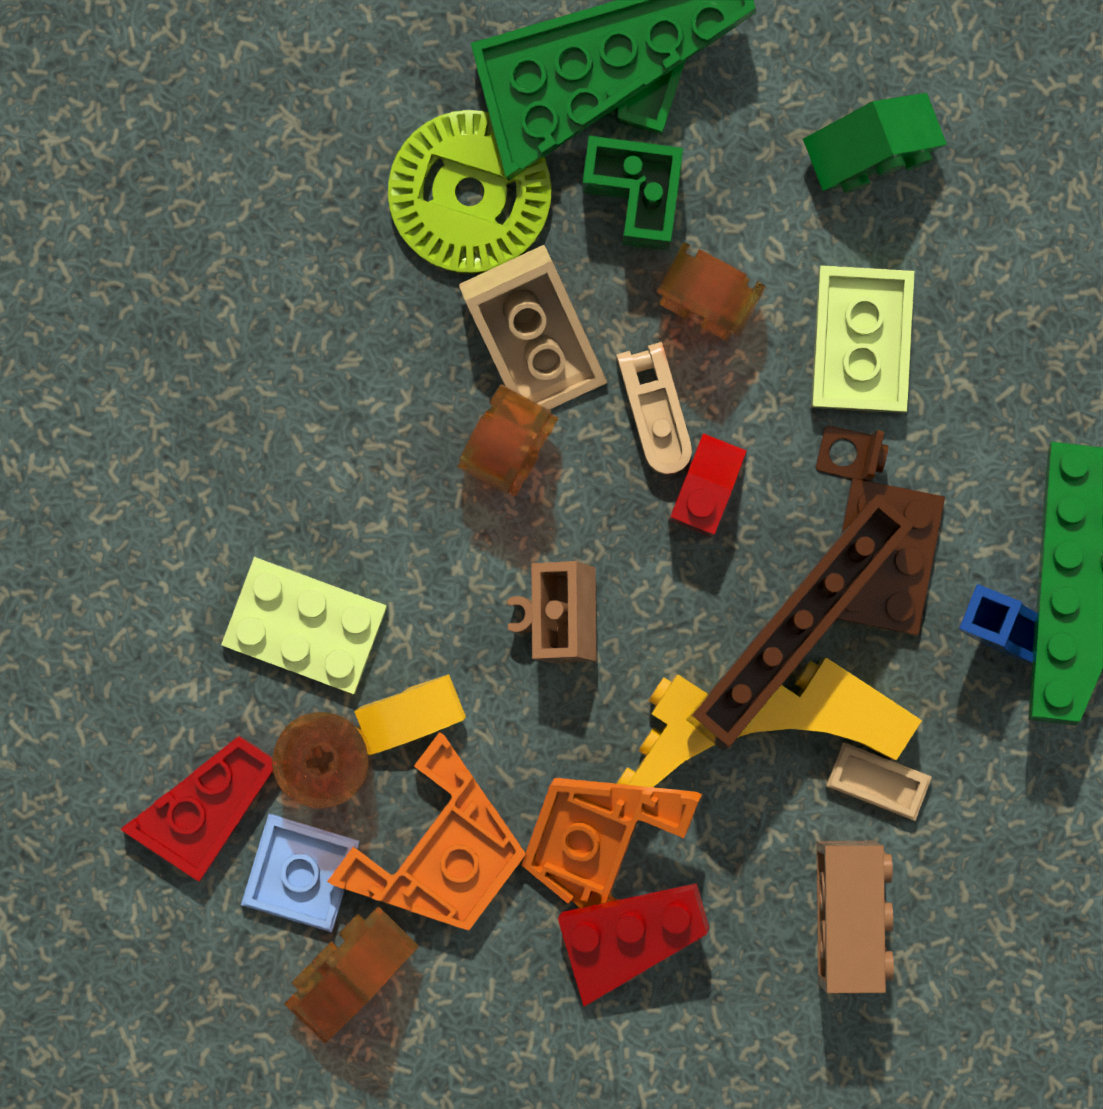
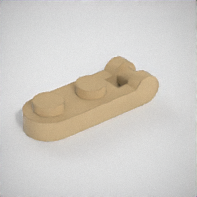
(656, 410)

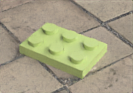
(862, 339)
(304, 625)

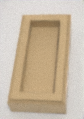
(878, 781)

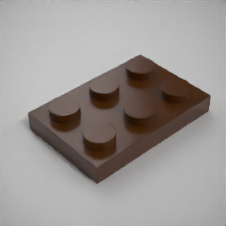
(899, 587)

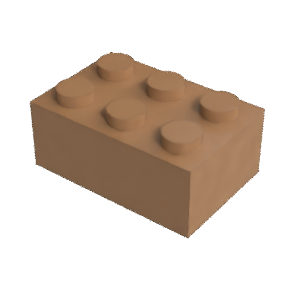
(853, 916)

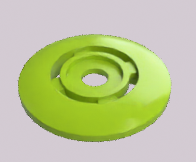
(444, 229)

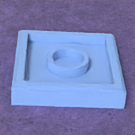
(294, 871)

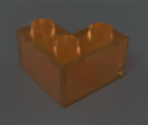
(349, 973)

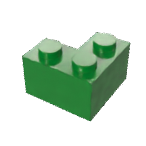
(873, 140)
(644, 176)

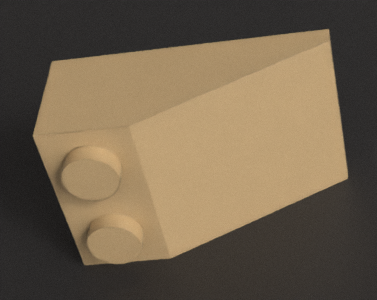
(533, 330)

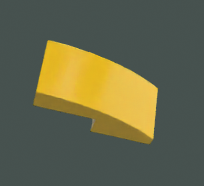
(410, 714)

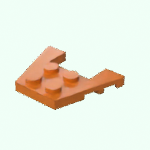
(588, 831)
(457, 860)

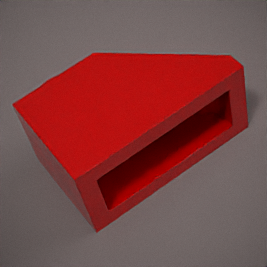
(707, 485)

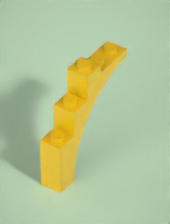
(827, 703)

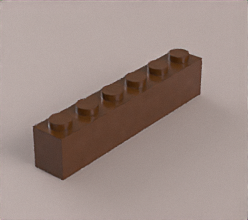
(799, 622)

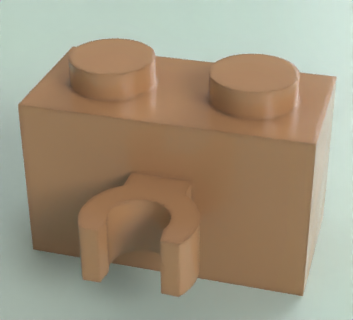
(560, 612)

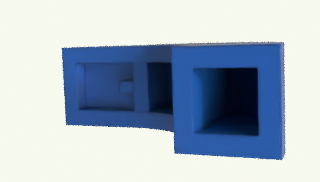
(1000, 623)

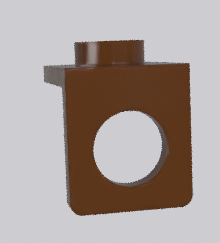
(870, 453)

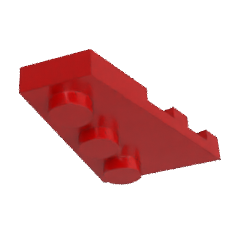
(204, 809)
(629, 935)

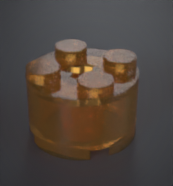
(710, 291)
(507, 441)
(298, 746)

